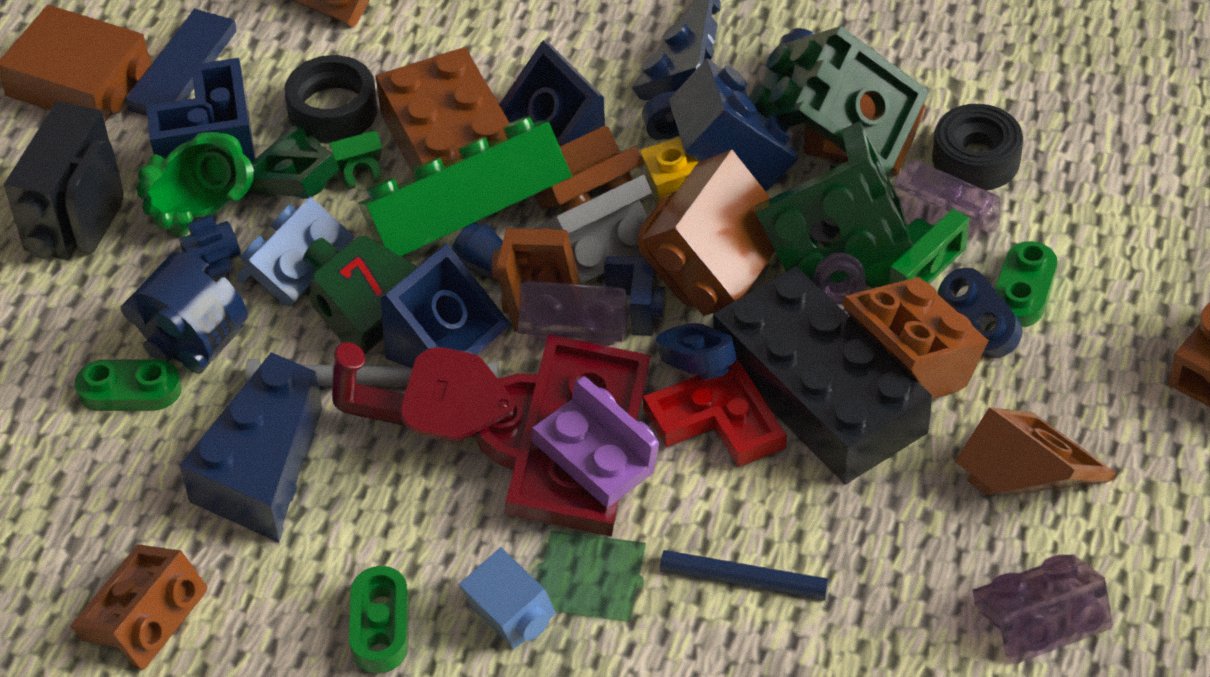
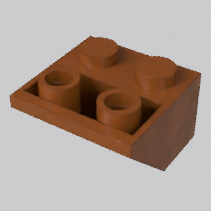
(920, 333)

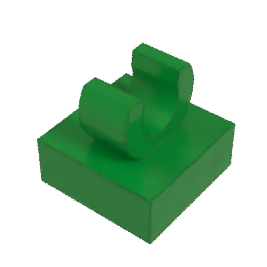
(358, 152)

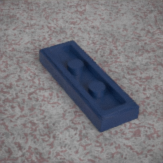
(170, 75)

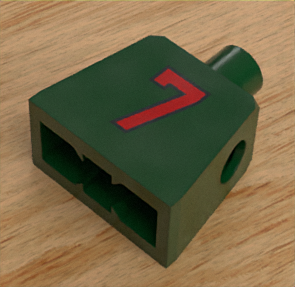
(350, 287)

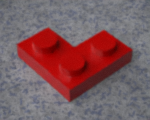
(724, 404)

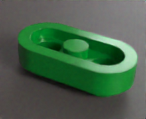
(1027, 279)
(128, 385)
(379, 622)

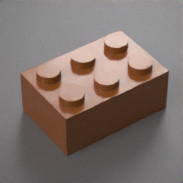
(438, 107)

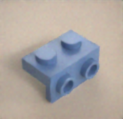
(280, 261)

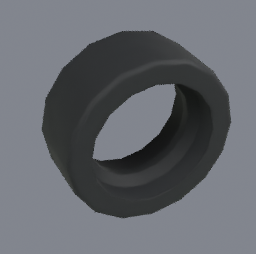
(331, 73)

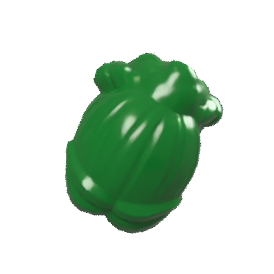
(194, 181)

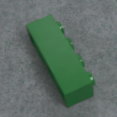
(465, 188)

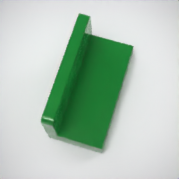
(931, 252)

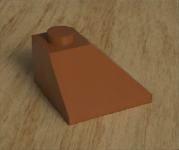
(1025, 455)

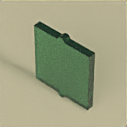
(592, 575)

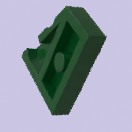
(293, 166)

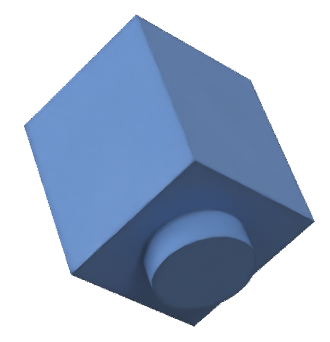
(508, 599)

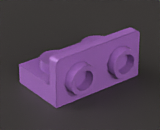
(598, 443)

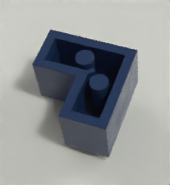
(217, 107)
(718, 117)

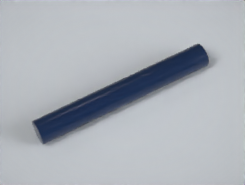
(744, 575)

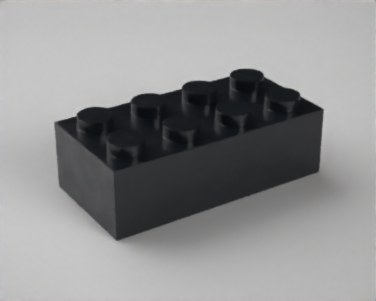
(825, 375)

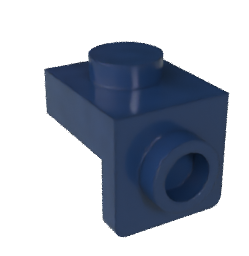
(641, 284)

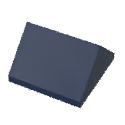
(554, 93)
(438, 308)

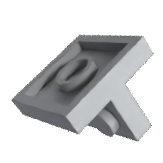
(604, 227)

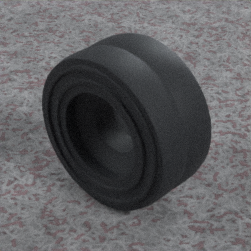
(978, 125)

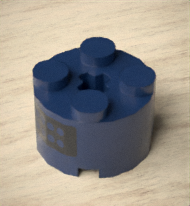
(185, 312)

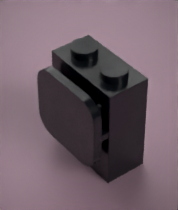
(65, 184)

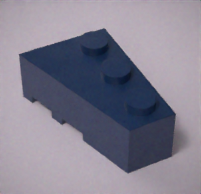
(256, 448)

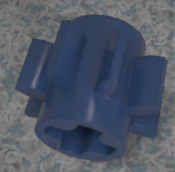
(212, 244)

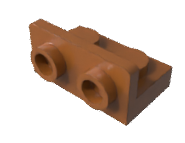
(142, 603)

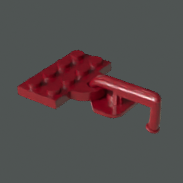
(460, 397)

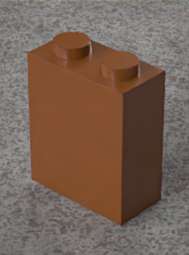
(74, 62)

